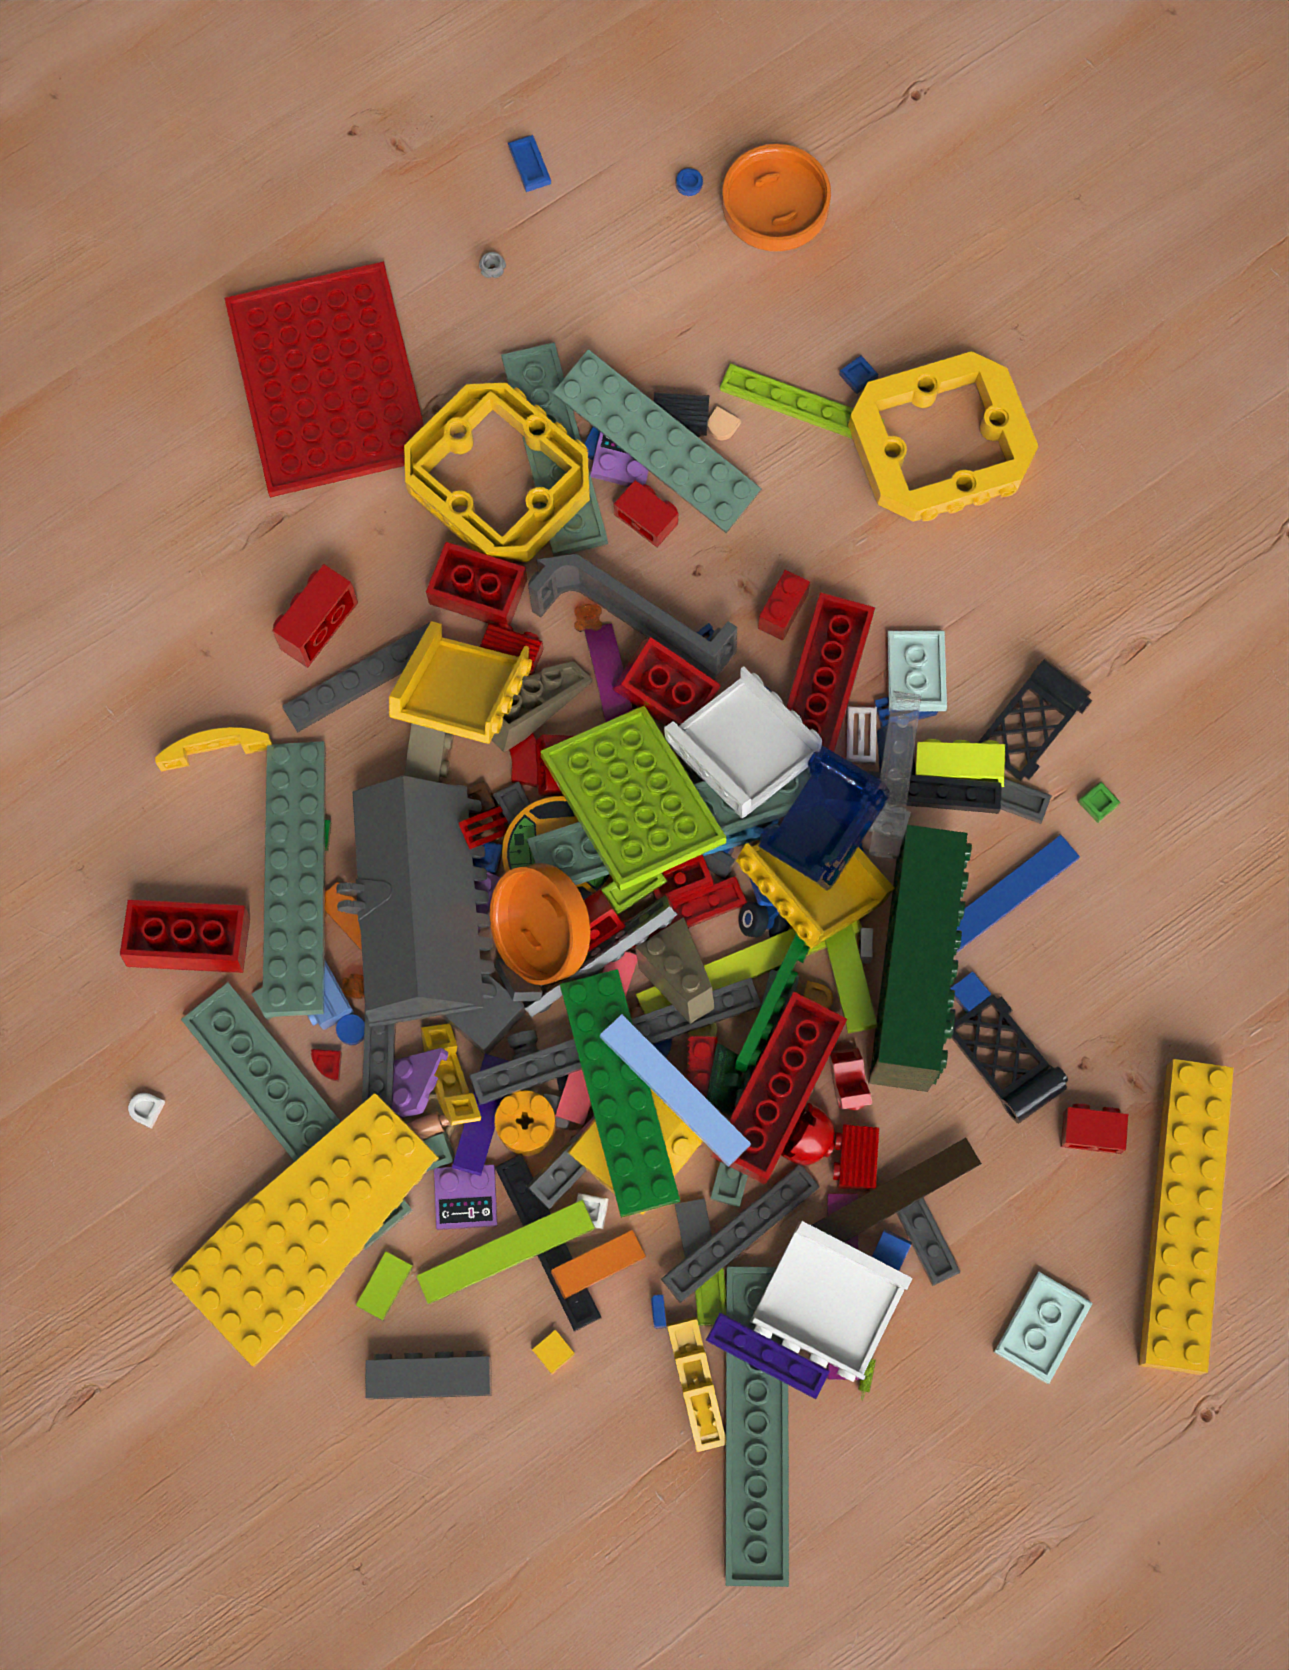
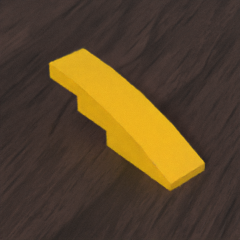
(696, 1384)

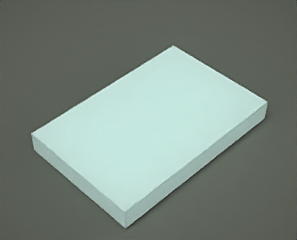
(918, 666)
(1043, 1327)

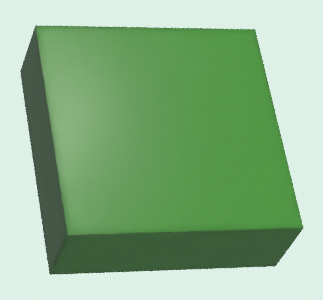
(1099, 802)

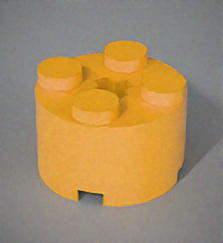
(514, 1110)

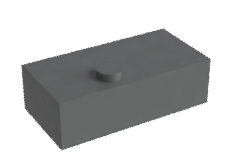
(489, 1024)

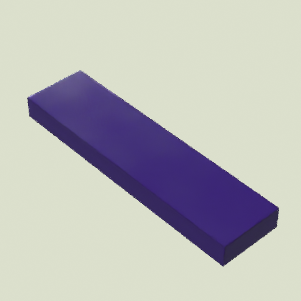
(477, 1135)
(767, 1356)

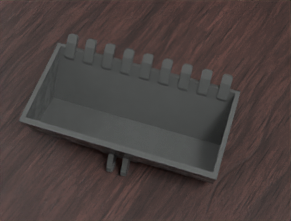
(418, 901)

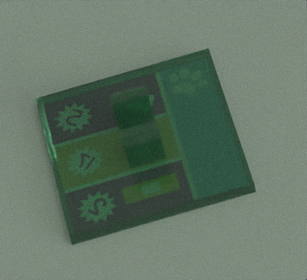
(724, 1080)

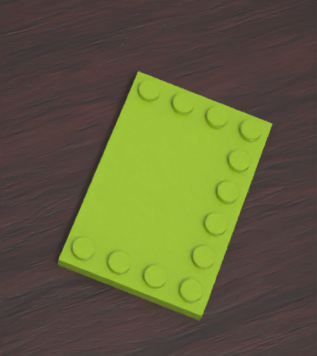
(633, 798)

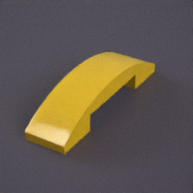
(177, 753)
(451, 1088)

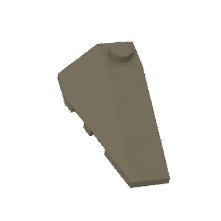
(539, 700)

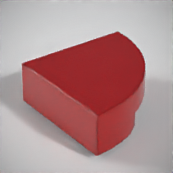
(327, 1063)

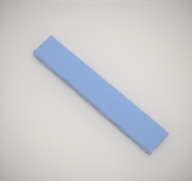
(675, 1090)

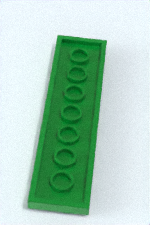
(619, 1099)

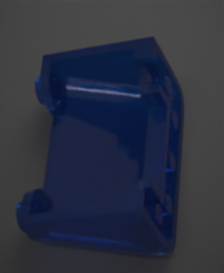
(826, 819)

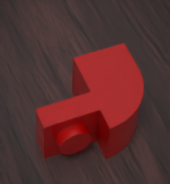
(849, 1079)

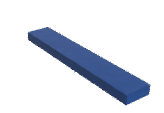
(1016, 889)

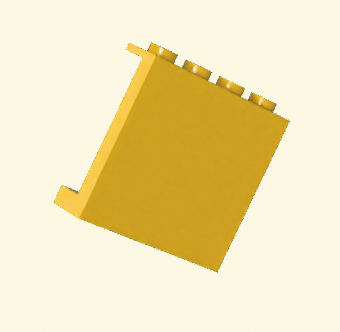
(458, 686)
(806, 906)

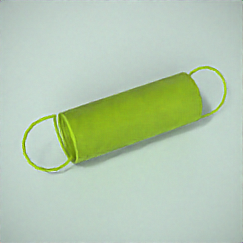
(865, 1385)

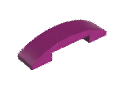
(607, 670)

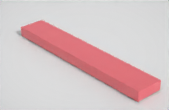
(575, 1097)

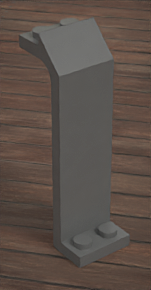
(577, 574)

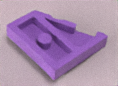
(415, 1081)

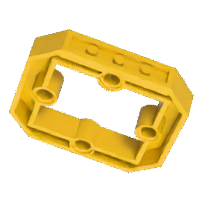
(944, 375)
(462, 416)

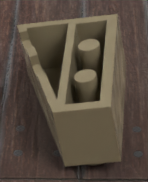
(428, 753)
(677, 971)

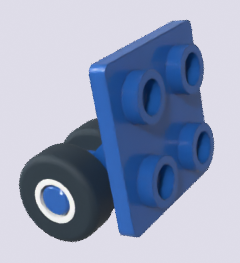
(761, 915)

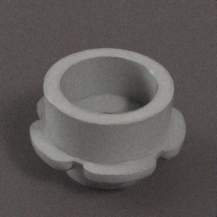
(492, 259)

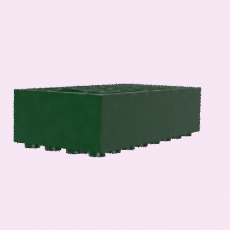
(919, 961)

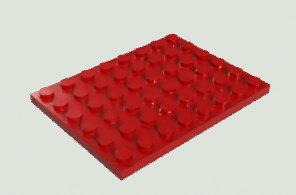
(325, 378)

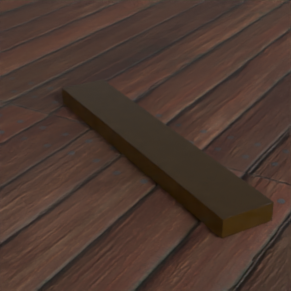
(900, 1192)

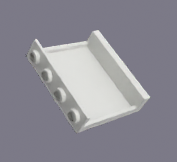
(744, 743)
(829, 1301)

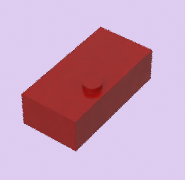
(185, 936)

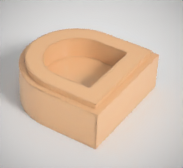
(722, 424)

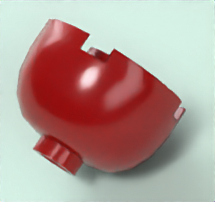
(810, 1138)

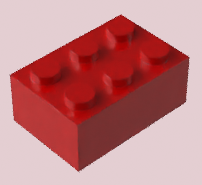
(476, 585)
(314, 615)
(665, 683)

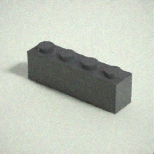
(428, 1376)

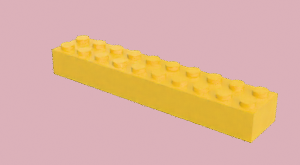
(1186, 1217)

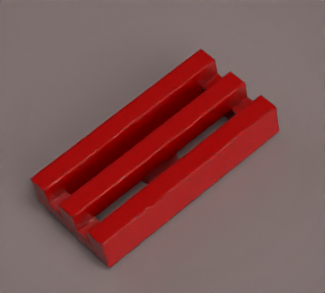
(498, 822)

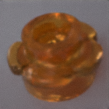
(354, 986)

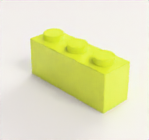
(961, 760)

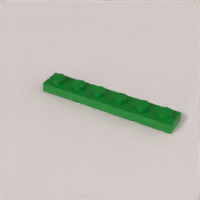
(773, 1004)

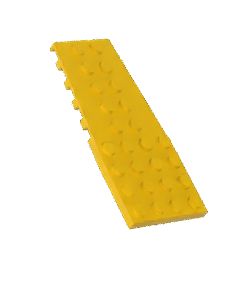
(304, 1229)

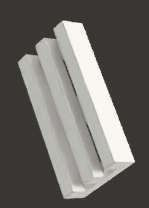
(860, 758)

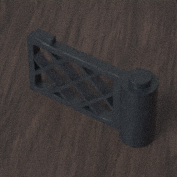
(1060, 693)
(1030, 1090)

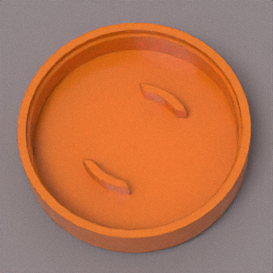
(776, 197)
(539, 923)

